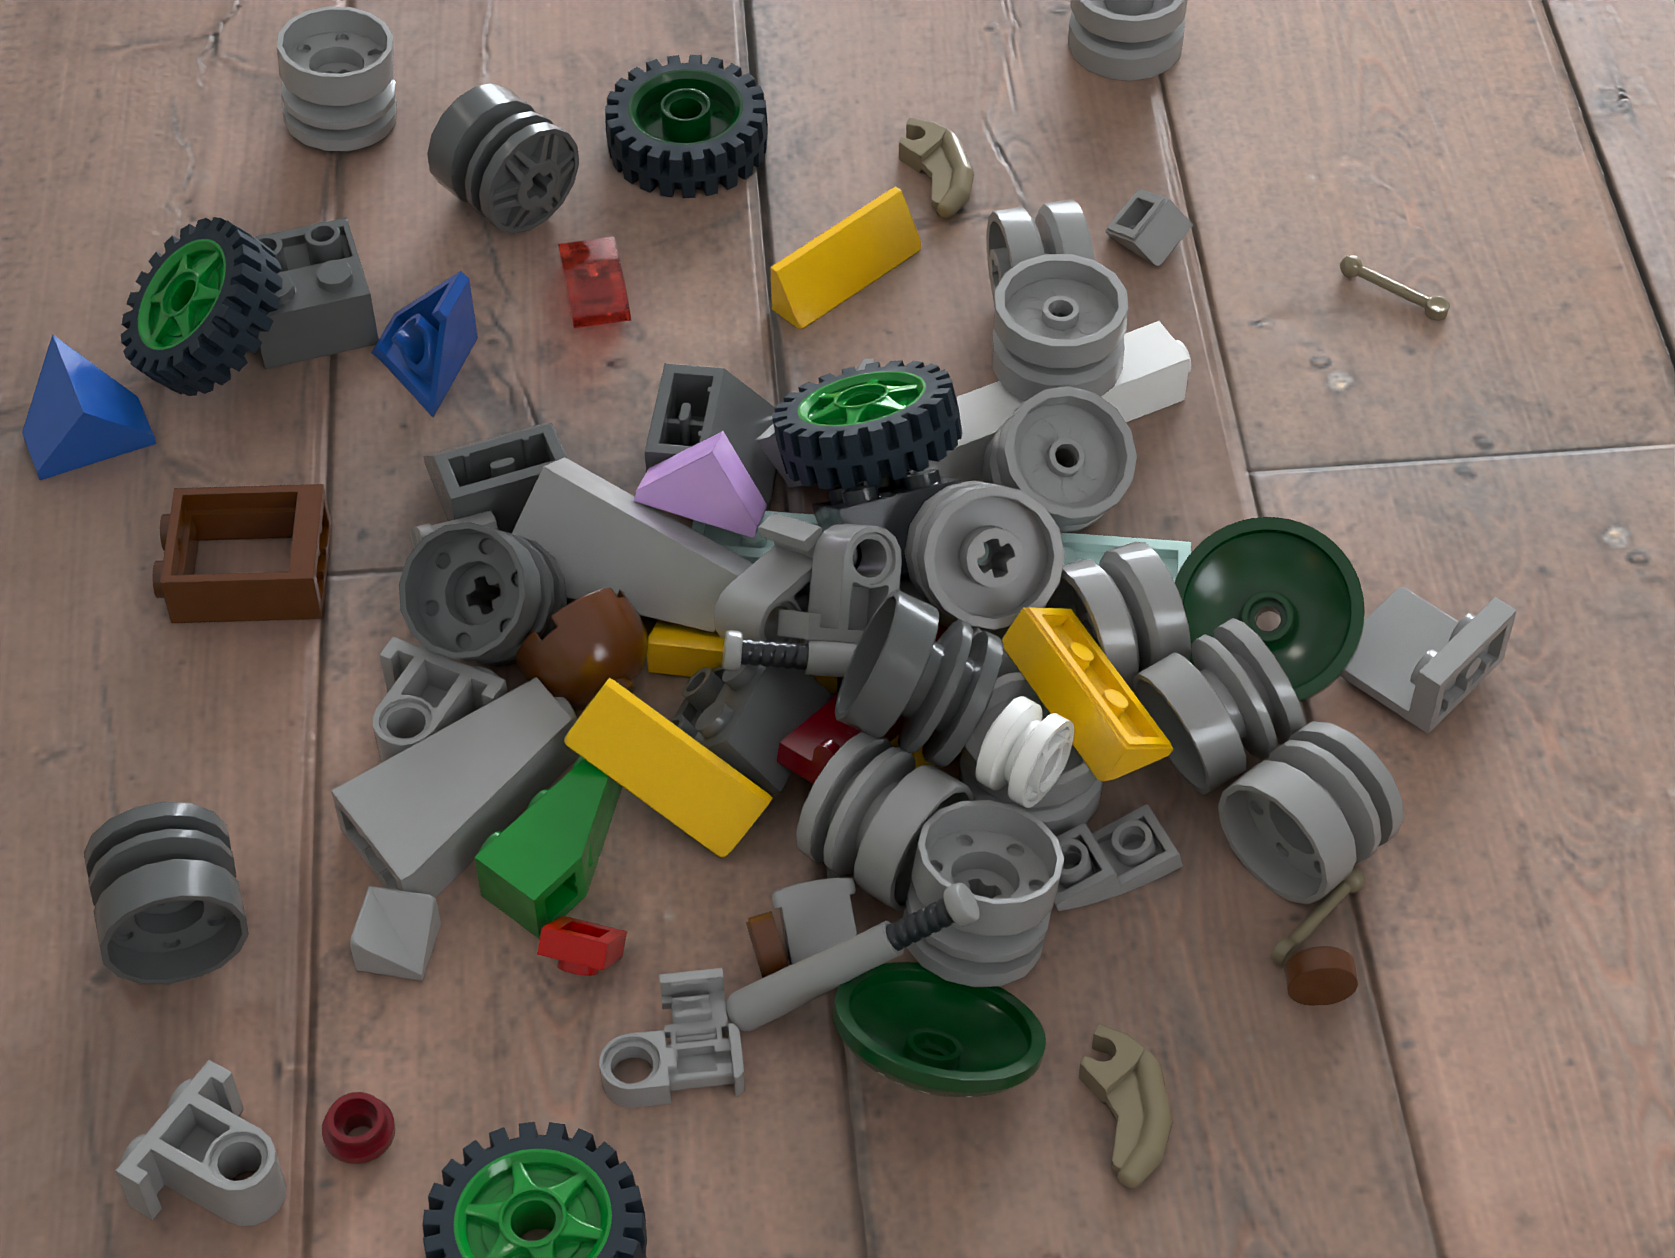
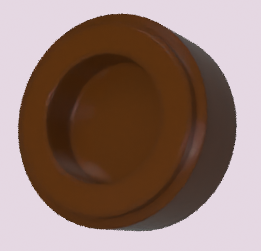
(766, 943)
(1321, 976)

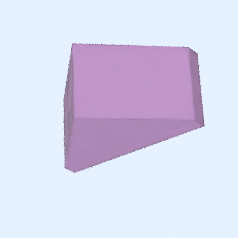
(706, 486)

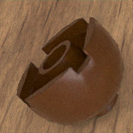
(592, 641)

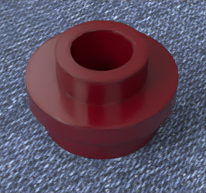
(355, 1111)

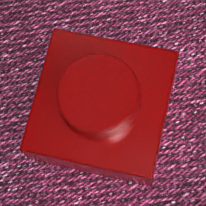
(581, 945)

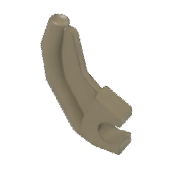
(943, 159)
(1137, 1098)

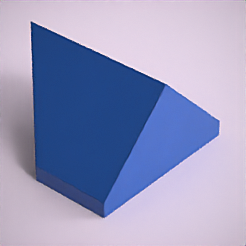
(430, 341)
(80, 415)

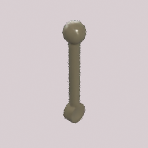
(1435, 307)
(1288, 945)

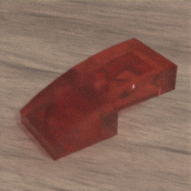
(594, 282)

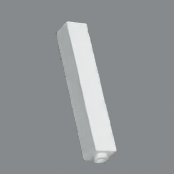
(1150, 380)

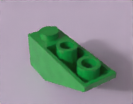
(551, 850)

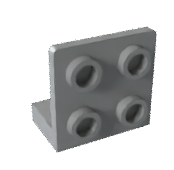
(1424, 658)

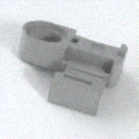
(696, 1049)

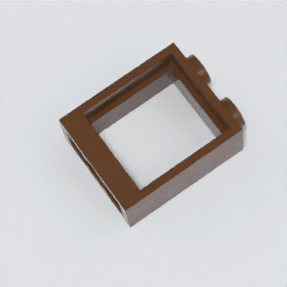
(245, 513)

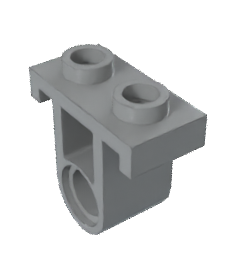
(771, 583)
(841, 596)
(426, 695)
(200, 1151)

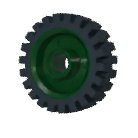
(686, 126)

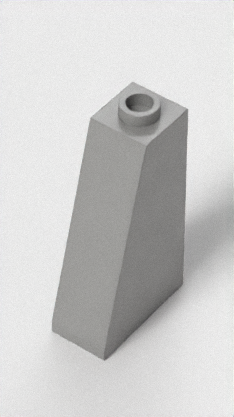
(620, 544)
(441, 799)

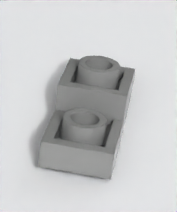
(1113, 859)

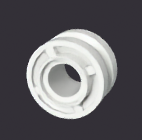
(1025, 751)

